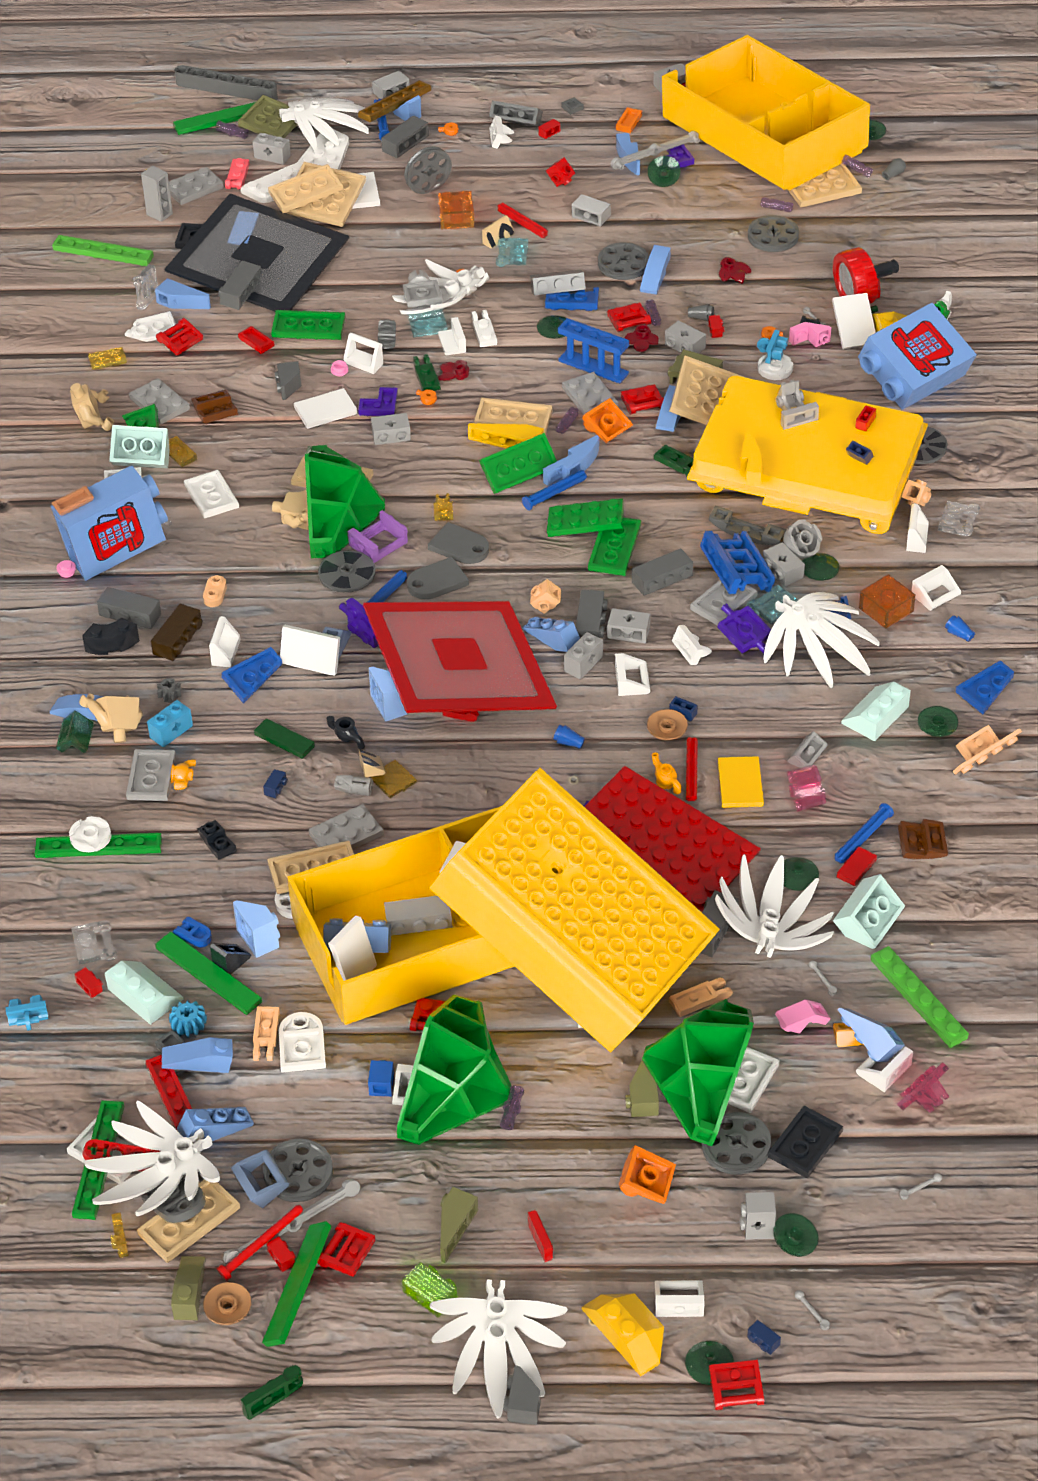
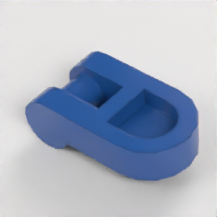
(197, 936)

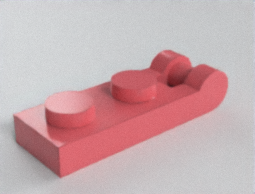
(237, 173)

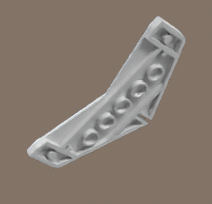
(325, 154)

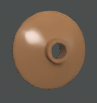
(667, 724)
(224, 1296)

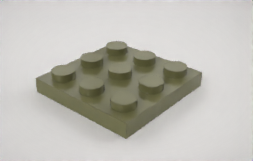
(265, 118)

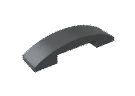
(723, 520)

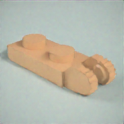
(700, 996)
(265, 1031)

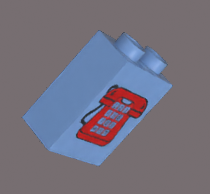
(916, 356)
(114, 524)

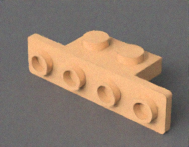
(979, 745)

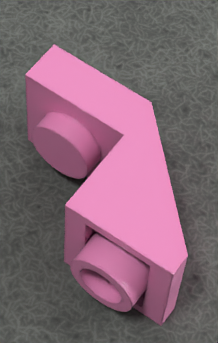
(814, 333)
(798, 1015)

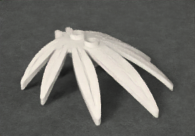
(312, 110)
(451, 285)
(812, 619)
(765, 927)
(176, 1158)
(495, 1325)

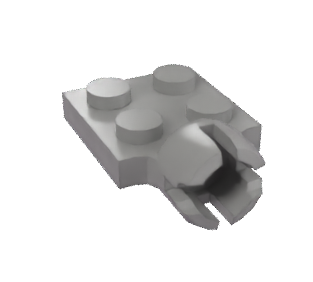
(421, 290)

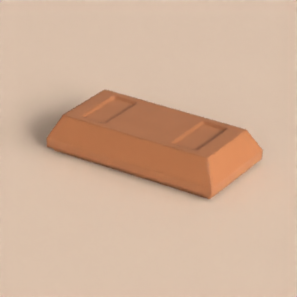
(73, 501)

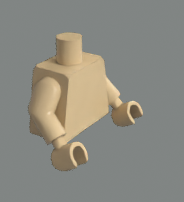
(86, 406)
(293, 509)
(114, 714)

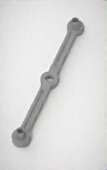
(655, 149)
(349, 1188)

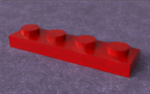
(168, 1089)

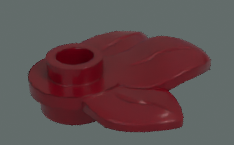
(733, 269)
(642, 338)
(454, 370)

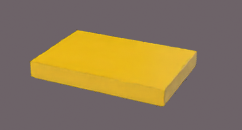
(740, 782)

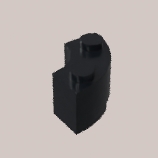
(110, 637)

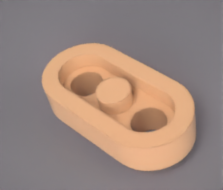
(214, 591)

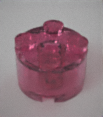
(806, 787)

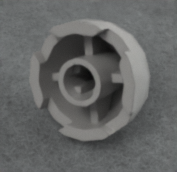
(802, 539)

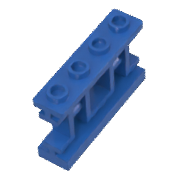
(736, 575)

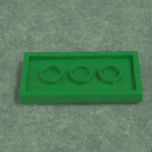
(308, 324)
(518, 463)
(585, 517)
(614, 548)

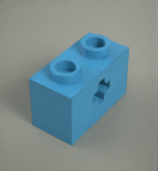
(170, 723)

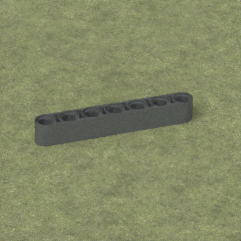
(224, 83)

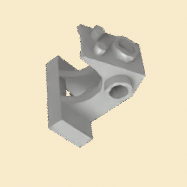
(789, 397)

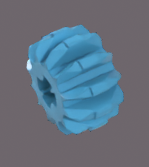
(187, 1018)

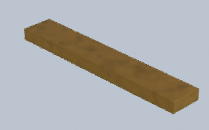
(394, 101)

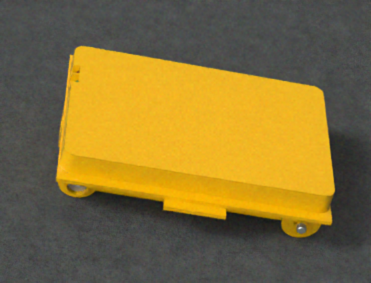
(809, 462)

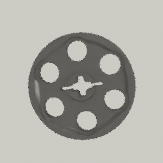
(431, 166)
(766, 234)
(623, 261)
(738, 1151)
(309, 1170)

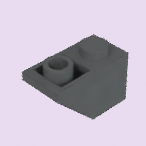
(287, 378)
(524, 1398)

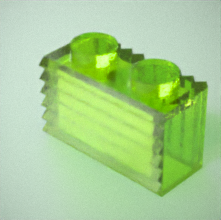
(427, 1286)

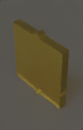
(394, 780)

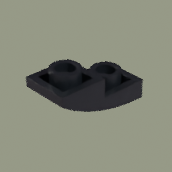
(216, 839)

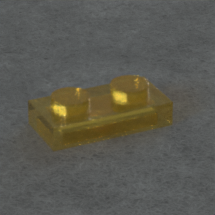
(107, 358)
(181, 452)

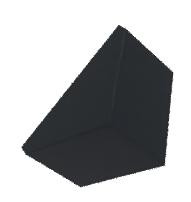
(228, 956)

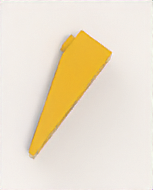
(502, 434)

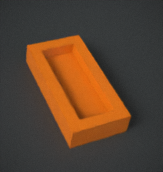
(628, 120)

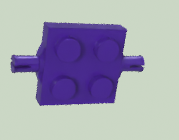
(358, 621)
(744, 628)

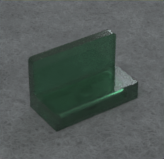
(75, 732)

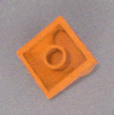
(606, 421)
(646, 1175)

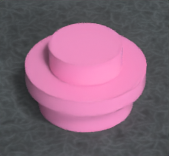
(339, 368)
(66, 568)

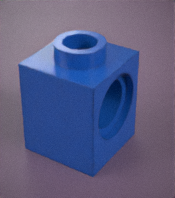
(381, 1078)

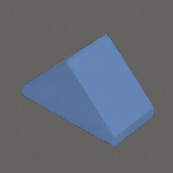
(409, 109)

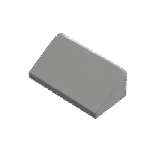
(808, 751)

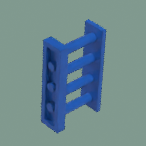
(598, 338)

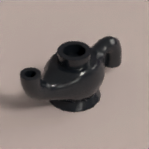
(345, 730)

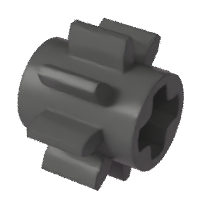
(169, 690)

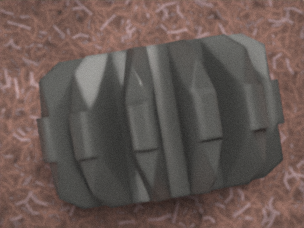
(387, 333)

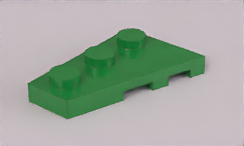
(143, 417)

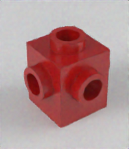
(560, 172)

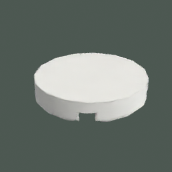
(776, 369)
(90, 834)

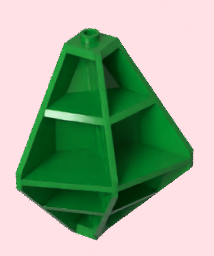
(337, 500)
(700, 1065)
(453, 1073)

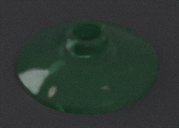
(876, 129)
(664, 164)
(549, 326)
(820, 567)
(938, 721)
(799, 873)
(800, 1229)
(698, 1365)

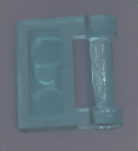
(518, 251)
(427, 326)
(768, 610)

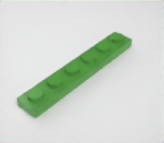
(103, 250)
(919, 997)

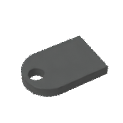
(459, 544)
(436, 579)
(177, 1206)

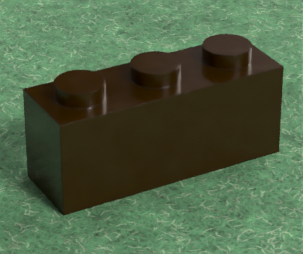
(176, 632)

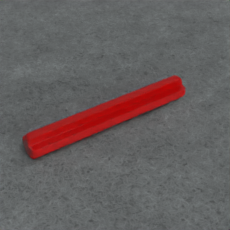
(522, 220)
(691, 769)

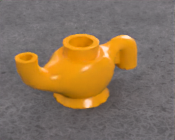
(182, 774)
(665, 775)

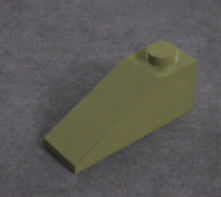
(642, 1094)
(456, 1216)
(188, 1288)

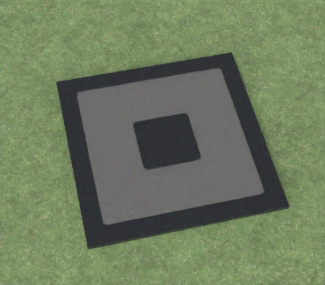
(285, 247)

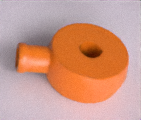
(449, 129)
(768, 331)
(427, 397)

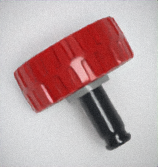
(857, 275)

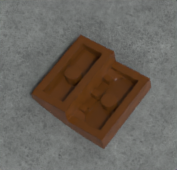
(214, 406)
(923, 839)

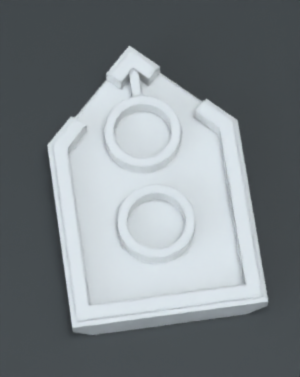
(147, 327)

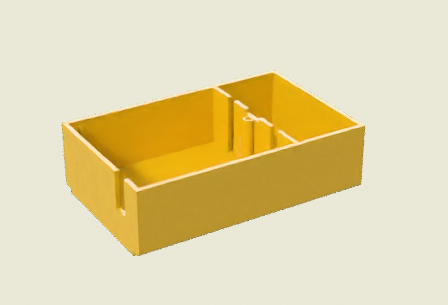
(767, 112)
(574, 909)
(418, 961)

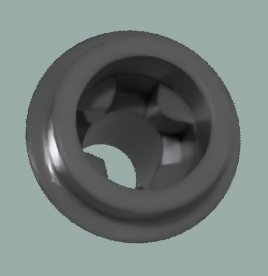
(895, 168)
(701, 312)

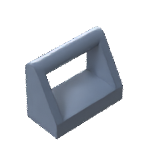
(243, 1173)

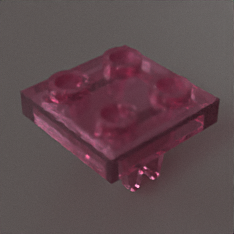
(926, 1089)

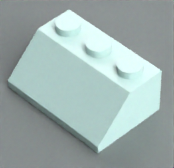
(139, 446)
(878, 710)
(869, 911)
(141, 990)

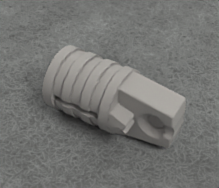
(354, 784)

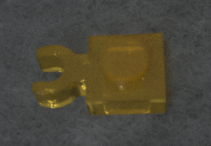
(443, 508)
(118, 1240)

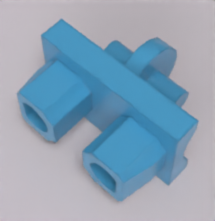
(773, 347)
(28, 1013)

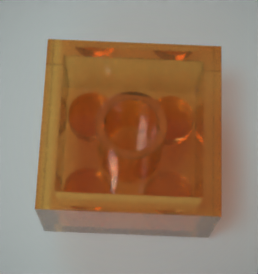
(456, 210)
(887, 601)

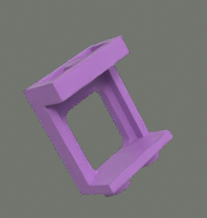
(361, 542)

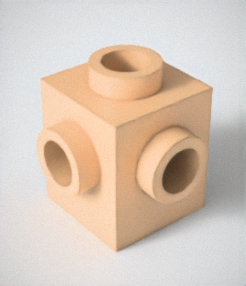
(911, 490)
(545, 596)

